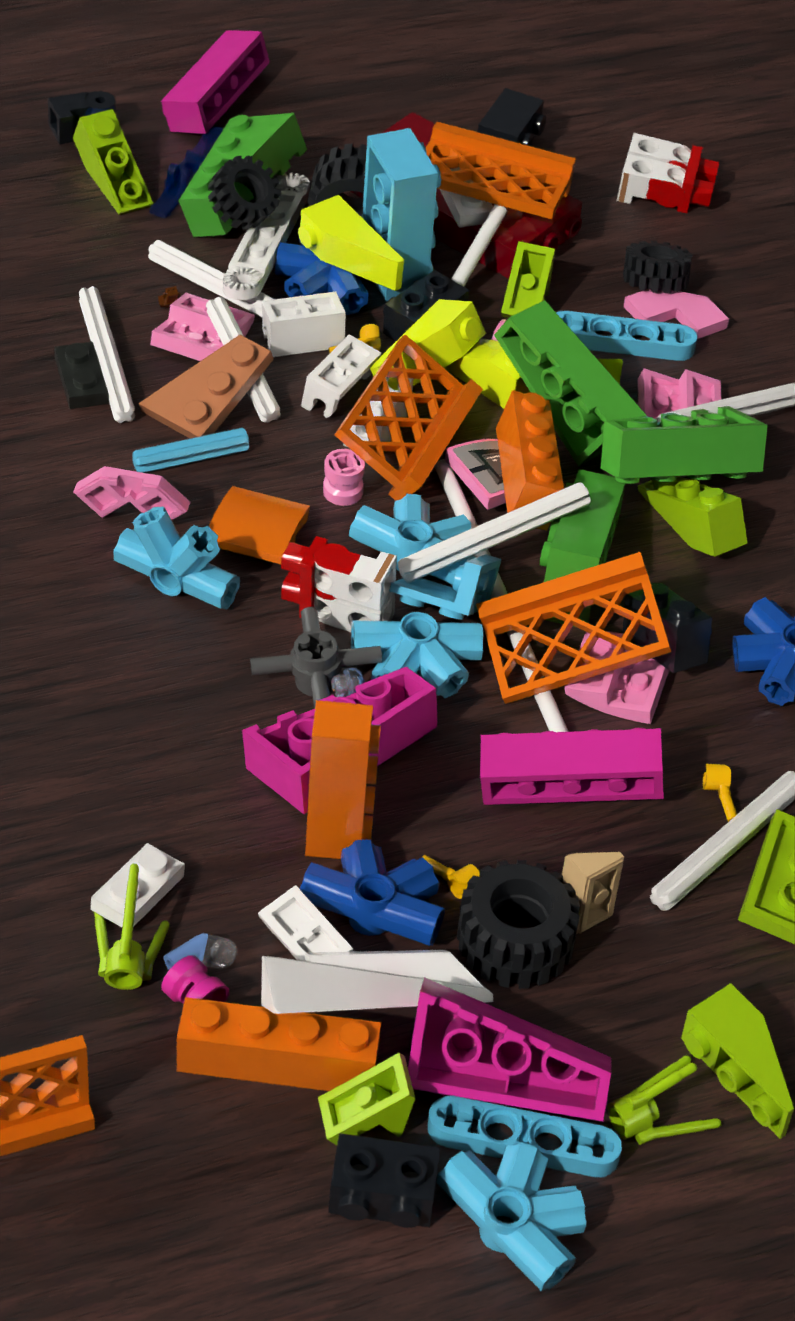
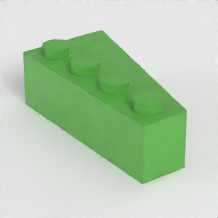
(265, 138)
(567, 374)
(684, 446)
(586, 534)

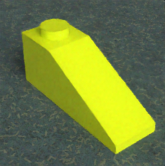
(349, 242)
(443, 333)
(491, 370)

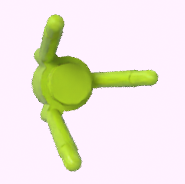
(125, 963)
(636, 1111)

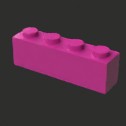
(215, 81)
(571, 766)

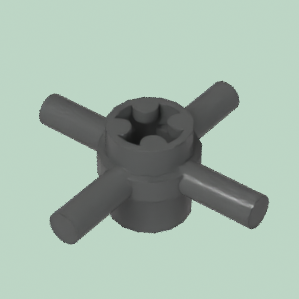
(315, 658)

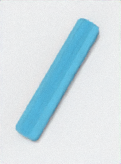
(190, 450)

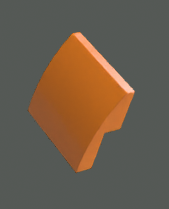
(257, 523)

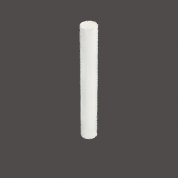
(479, 244)

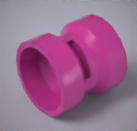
(191, 980)

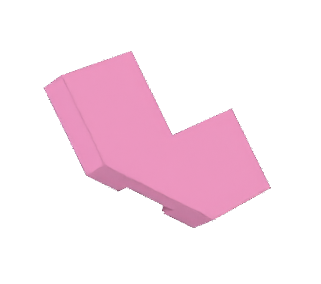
(689, 309)
(114, 487)

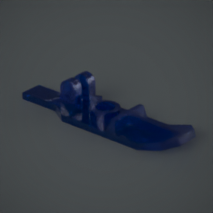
(180, 175)

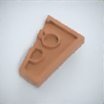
(210, 389)

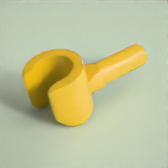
(368, 334)
(719, 778)
(457, 879)

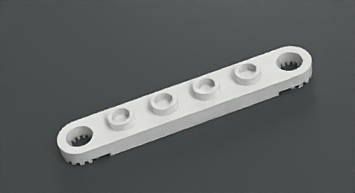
(259, 246)

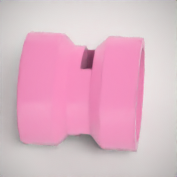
(343, 477)

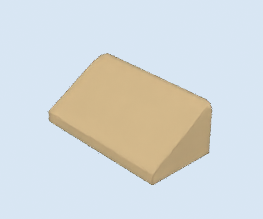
(595, 884)

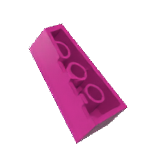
(282, 752)
(501, 1059)

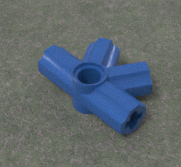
(313, 276)
(768, 649)
(377, 898)

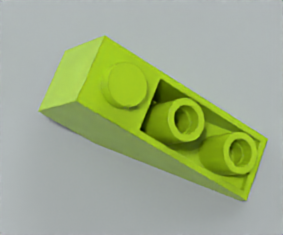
(111, 161)
(699, 514)
(739, 1050)

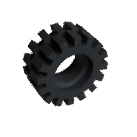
(256, 180)
(657, 266)

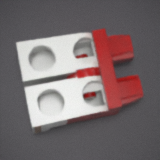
(667, 174)
(339, 583)

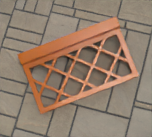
(507, 161)
(437, 431)
(556, 599)
(56, 1107)

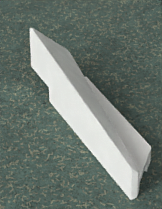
(361, 980)

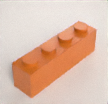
(528, 451)
(340, 777)
(274, 1047)

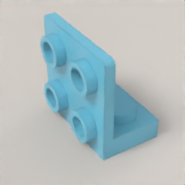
(471, 585)

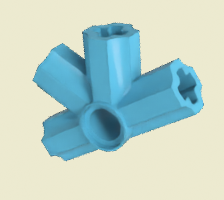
(408, 531)
(176, 561)
(423, 647)
(516, 1194)

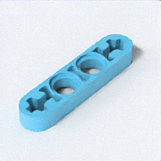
(677, 343)
(525, 1128)

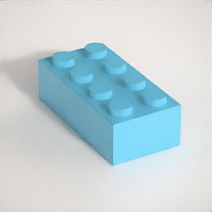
(402, 201)

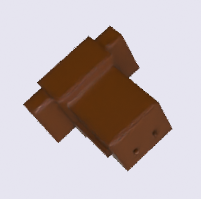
(169, 296)

